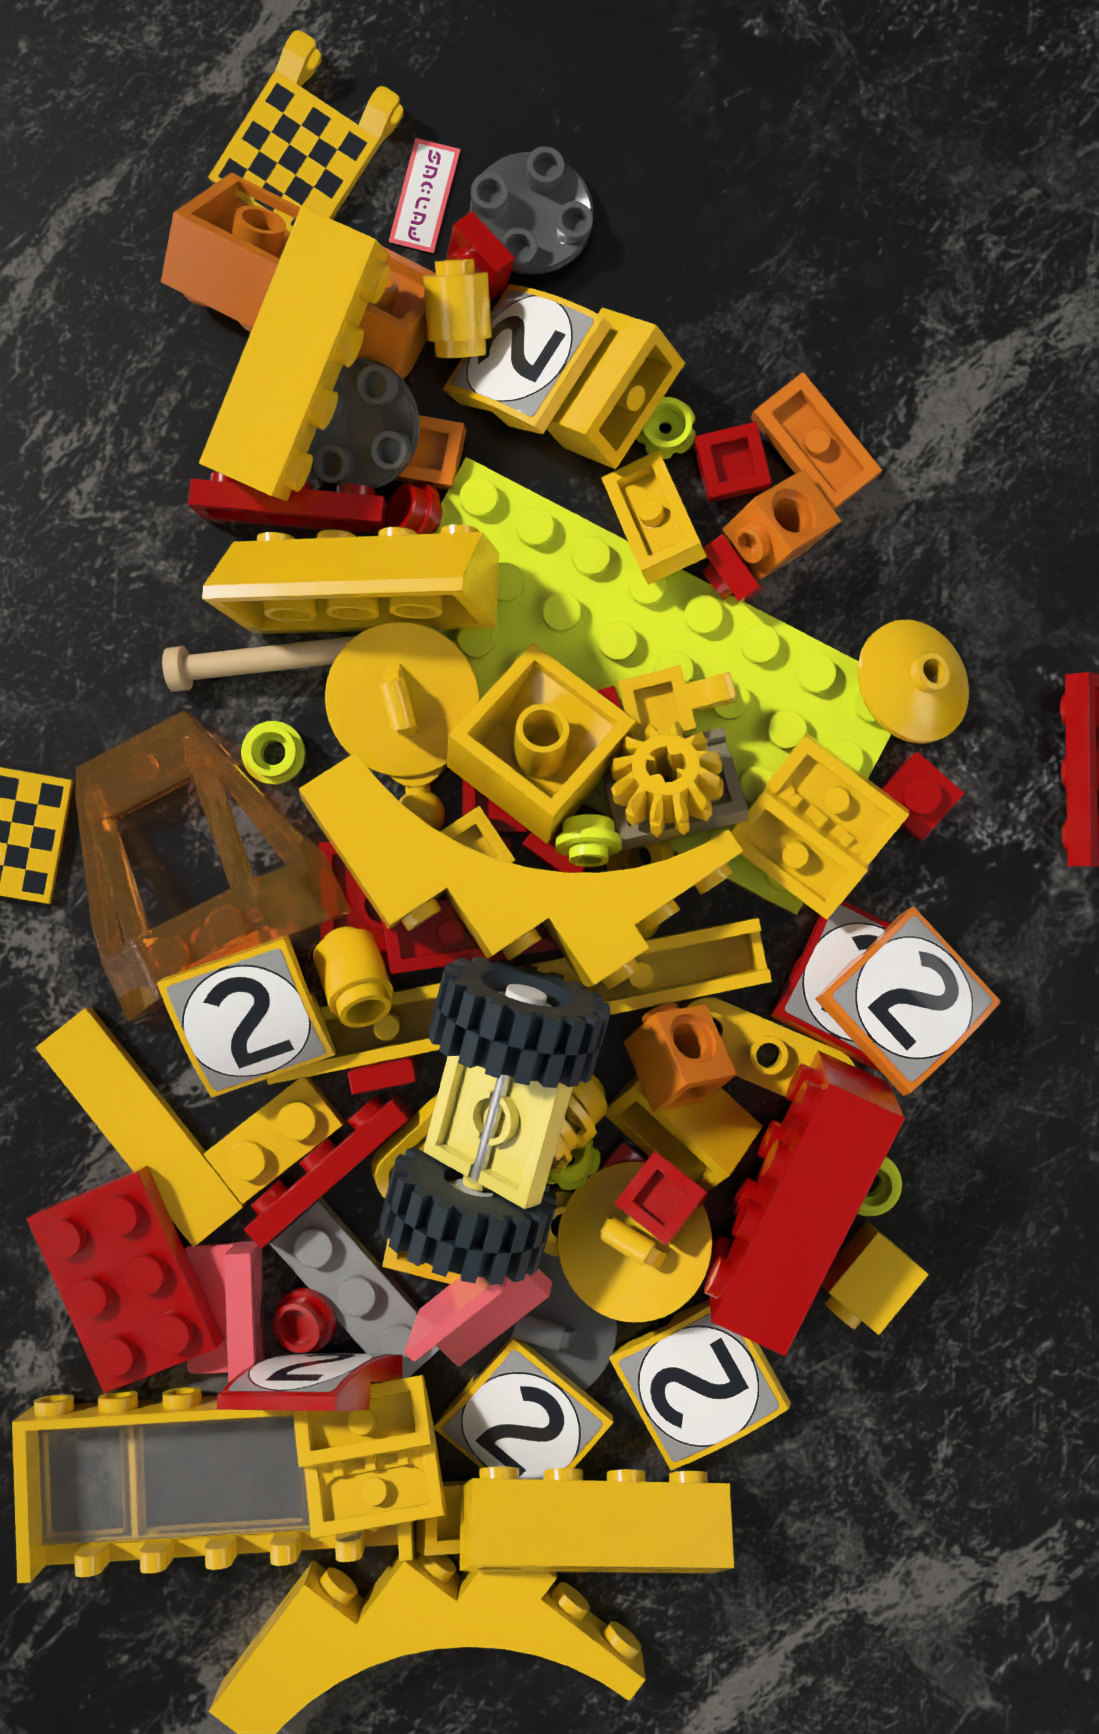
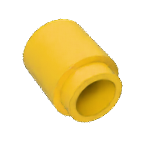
(457, 309)
(353, 976)

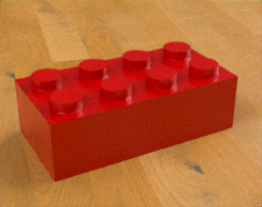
(800, 1200)

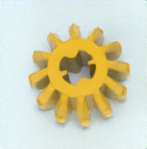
(689, 768)

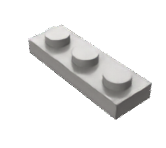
(352, 1280)

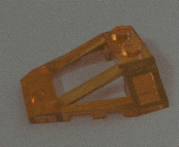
(248, 914)

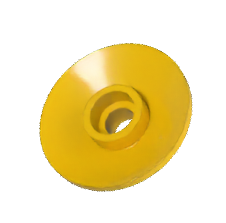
(913, 681)

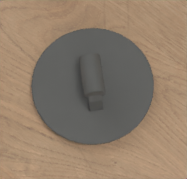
(562, 1331)

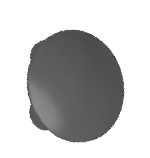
(535, 209)
(370, 430)

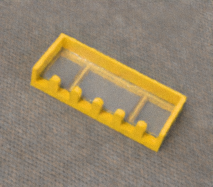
(165, 1485)

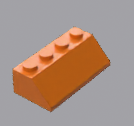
(228, 252)

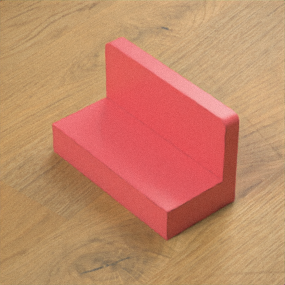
(234, 1290)
(473, 1315)

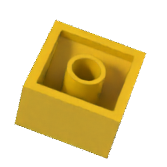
(538, 742)

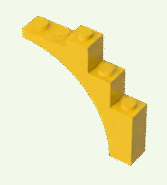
(409, 864)
(415, 1606)

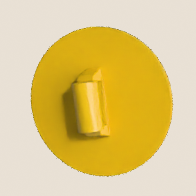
(399, 697)
(618, 1262)

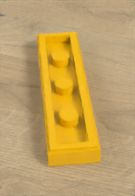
(139, 1123)

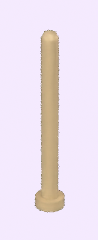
(182, 668)

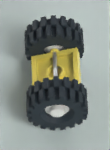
(480, 1185)

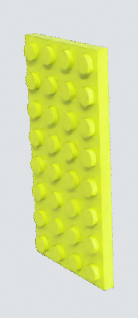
(593, 612)

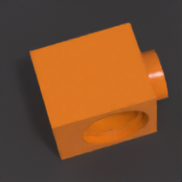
(781, 524)
(679, 1056)

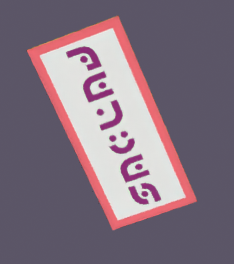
(424, 195)

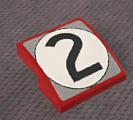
(827, 952)
(310, 1382)

